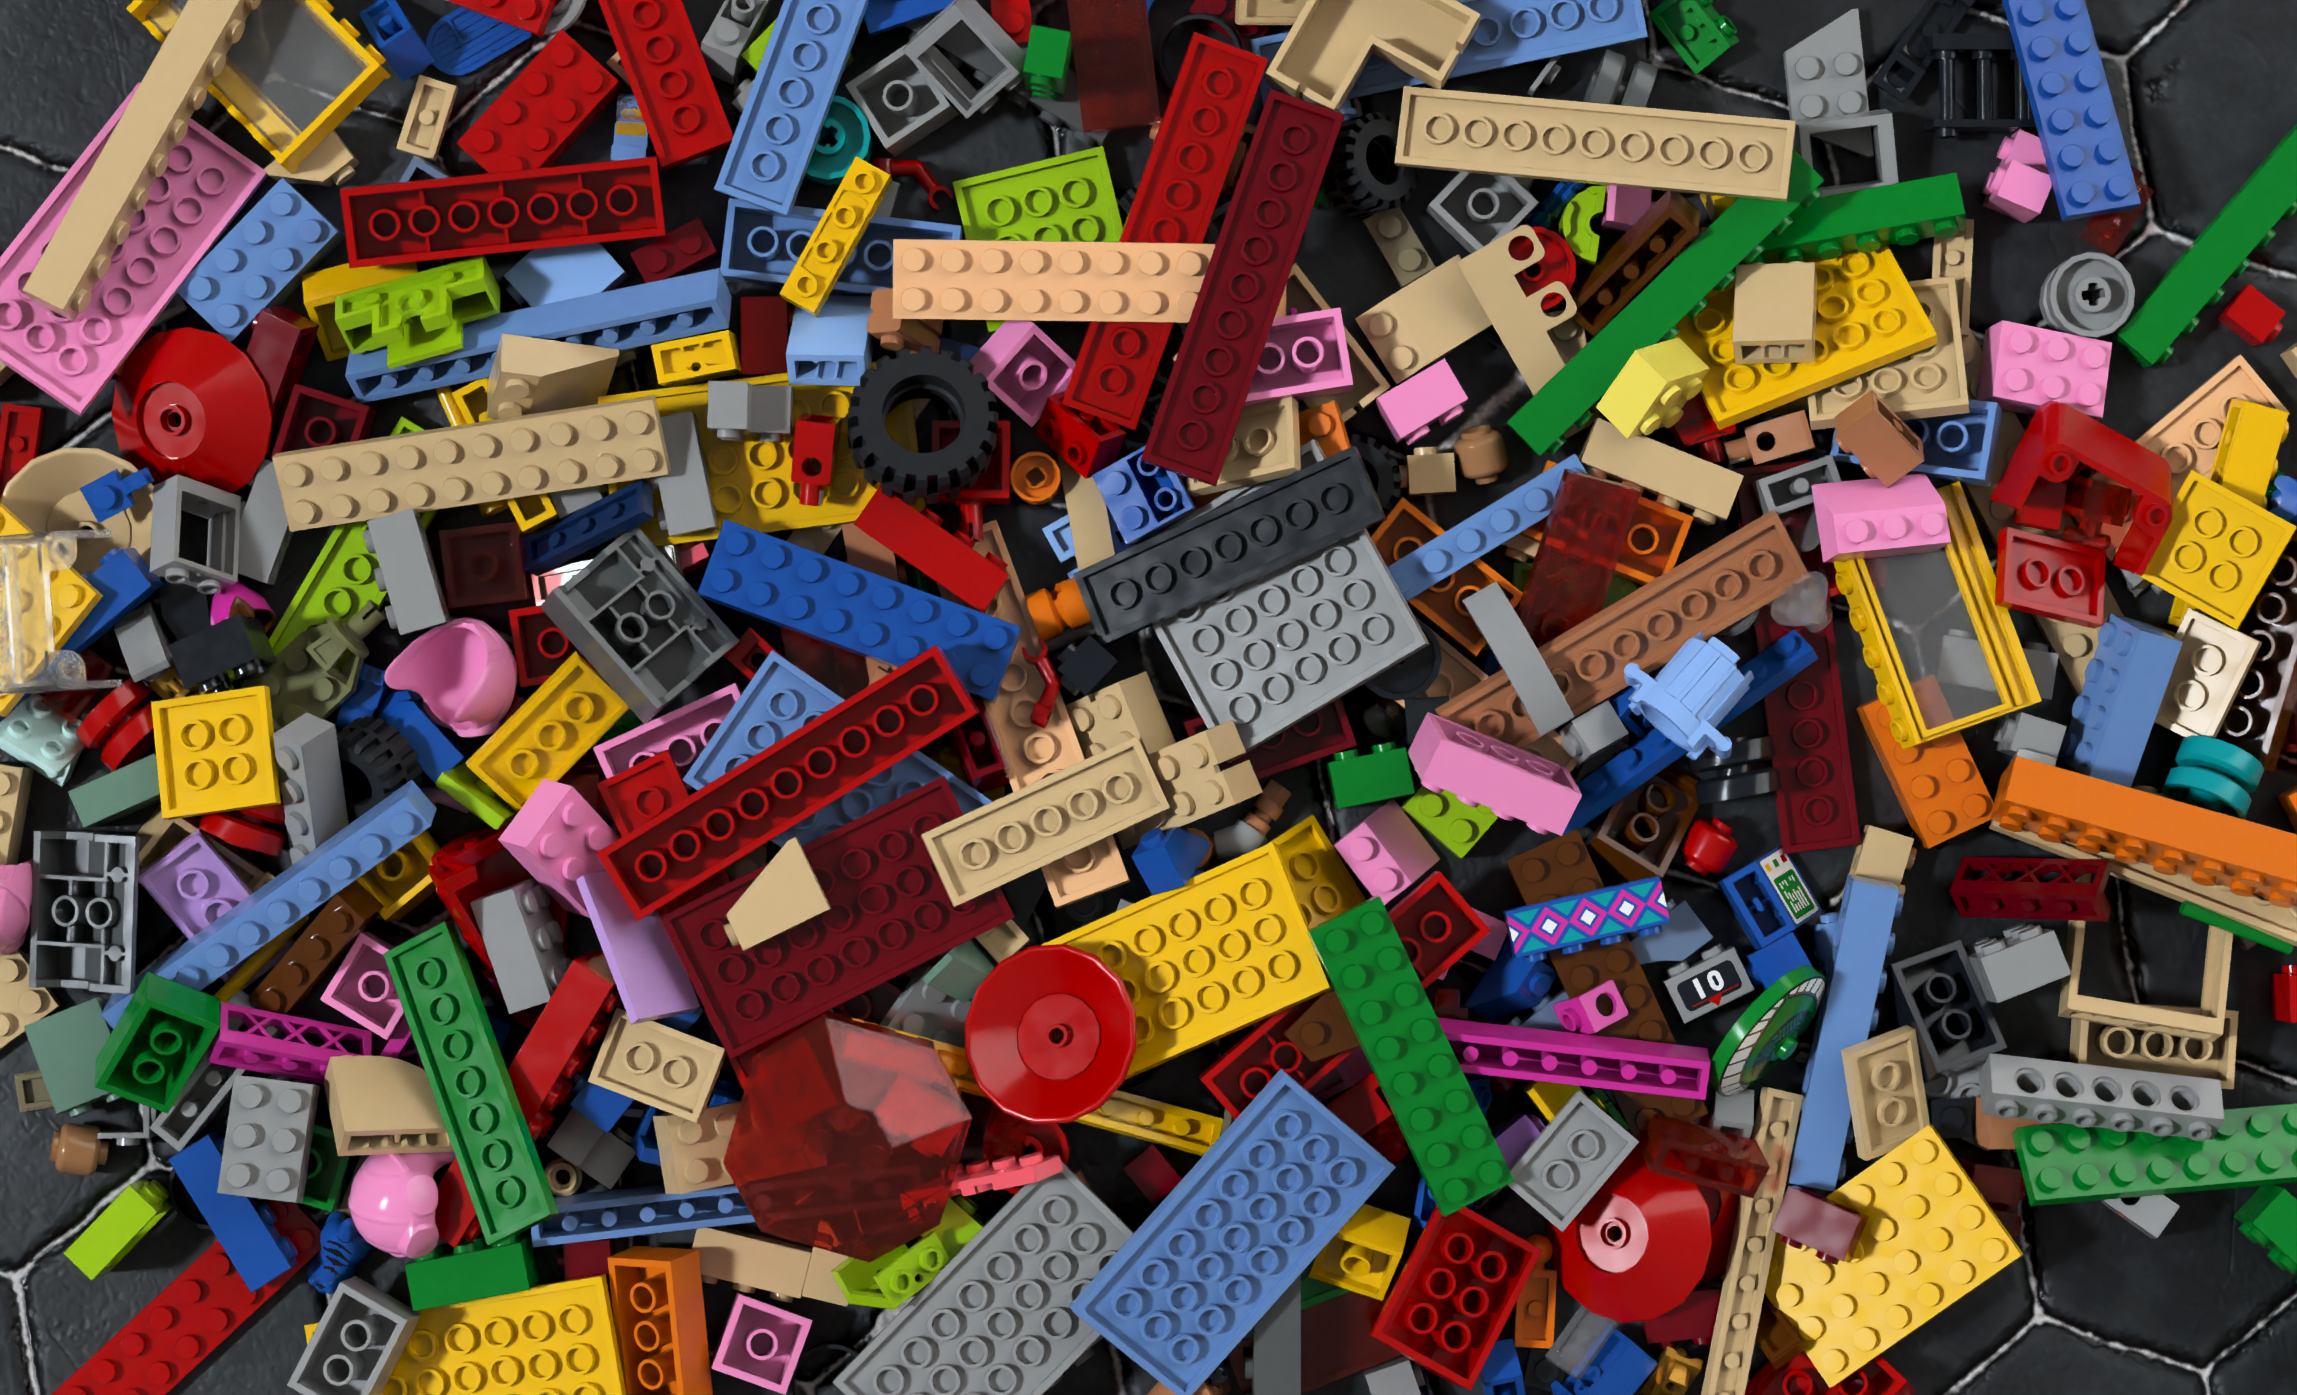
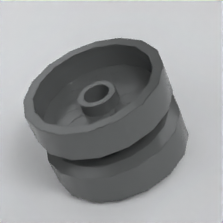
(1609, 88)

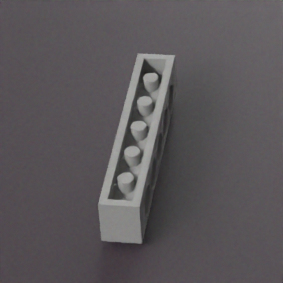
(2101, 1097)

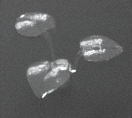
(1806, 598)

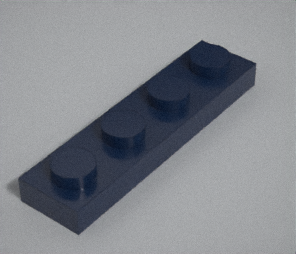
(589, 527)

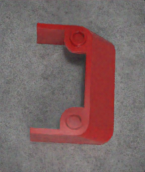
(2062, 438)

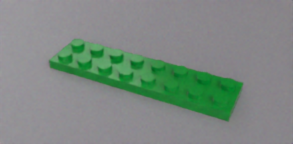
(1410, 1055)
(470, 1083)
(2101, 1164)

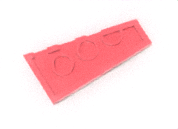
(1003, 1173)

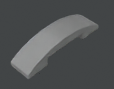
(1519, 658)

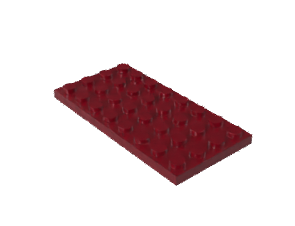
(881, 922)

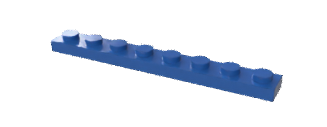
(1656, 751)

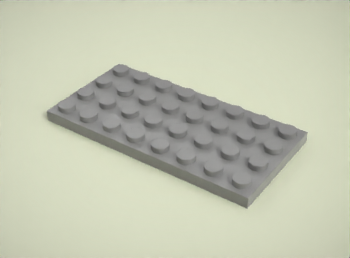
(1002, 1304)

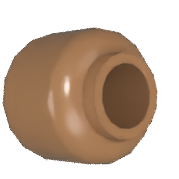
(1481, 454)
(78, 1149)

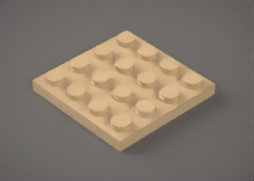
(1916, 385)

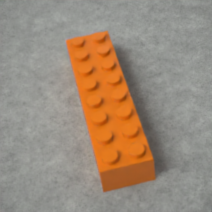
(2148, 830)

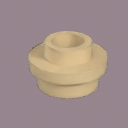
(575, 1177)

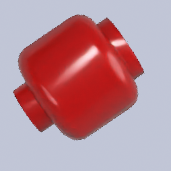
(1708, 846)

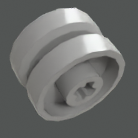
(2106, 284)

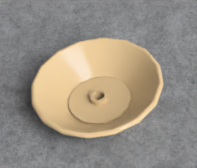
(50, 499)

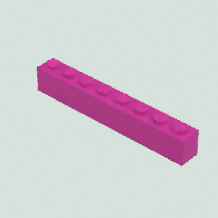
(1579, 1059)

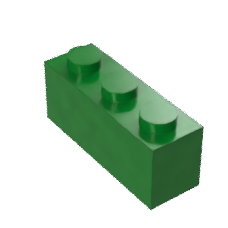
(1047, 62)

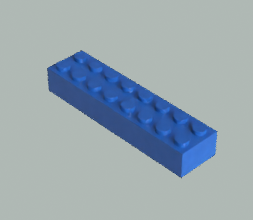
(855, 608)

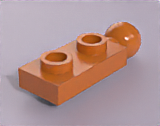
(1536, 1304)

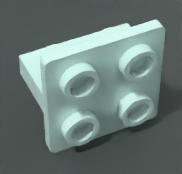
(42, 739)

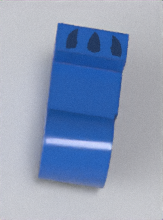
(366, 699)

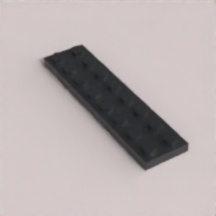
(1230, 546)

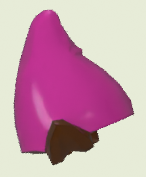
(241, 600)

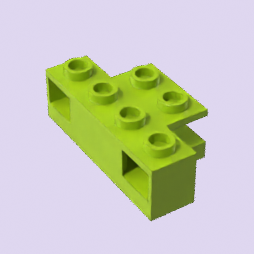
(418, 312)

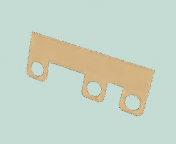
(1519, 317)

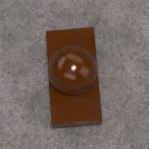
(1777, 1336)

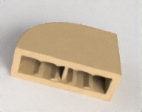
(382, 1107)

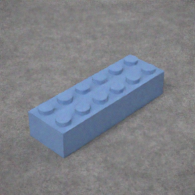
(765, 246)

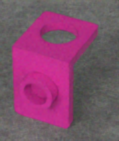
(1580, 1012)

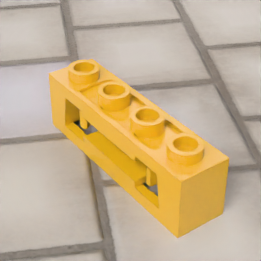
(836, 236)

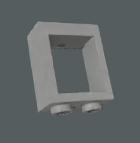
(946, 76)
(1883, 141)
(223, 518)

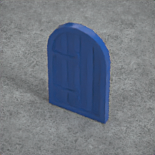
(469, 41)

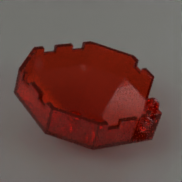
(847, 1136)

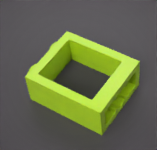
(119, 1228)

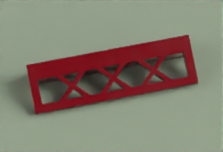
(2027, 895)

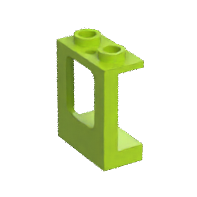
(896, 1274)

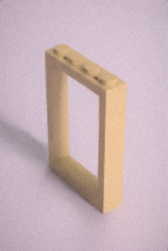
(2202, 1027)

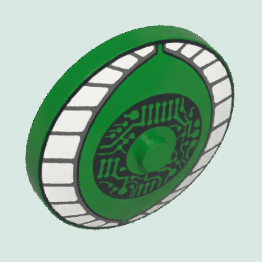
(1767, 1031)

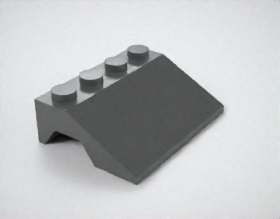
(639, 623)
(84, 910)

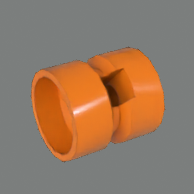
(1035, 478)
(1058, 609)

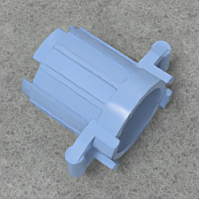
(1691, 695)

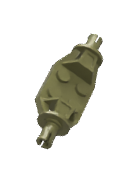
(308, 671)

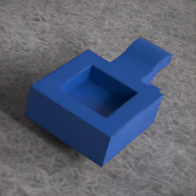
(113, 493)

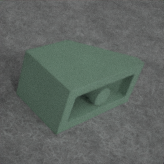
(961, 971)

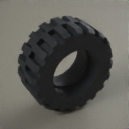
(932, 378)

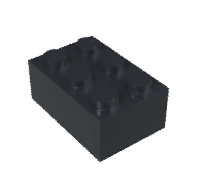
(1946, 1007)

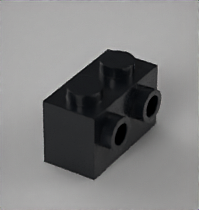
(1085, 666)

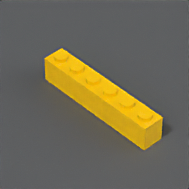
(2244, 462)

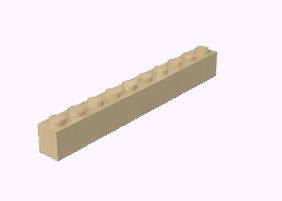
(136, 154)

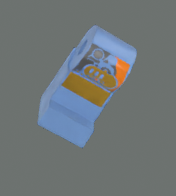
(630, 131)

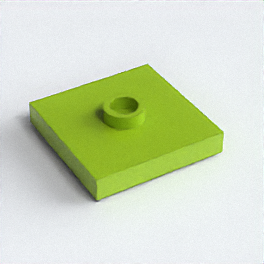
(476, 796)

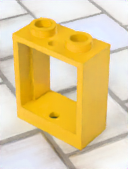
(697, 359)

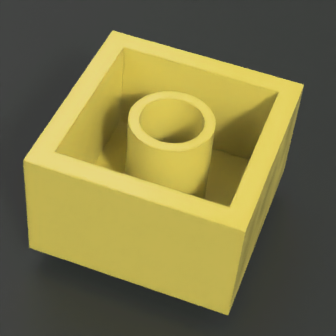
(1653, 388)

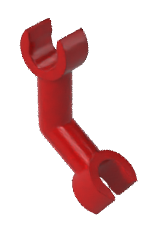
(919, 171)
(1043, 708)

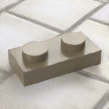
(1399, 245)

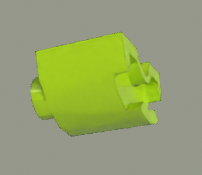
(1575, 224)

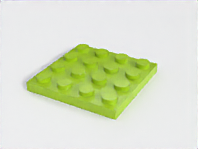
(1042, 201)

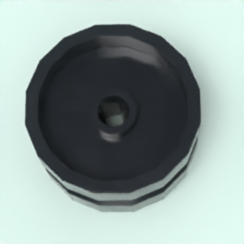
(1412, 675)
(1736, 773)

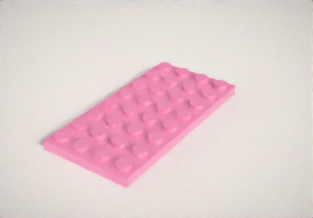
(166, 240)

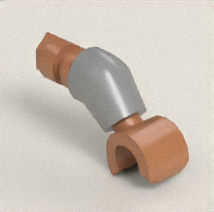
(1246, 833)

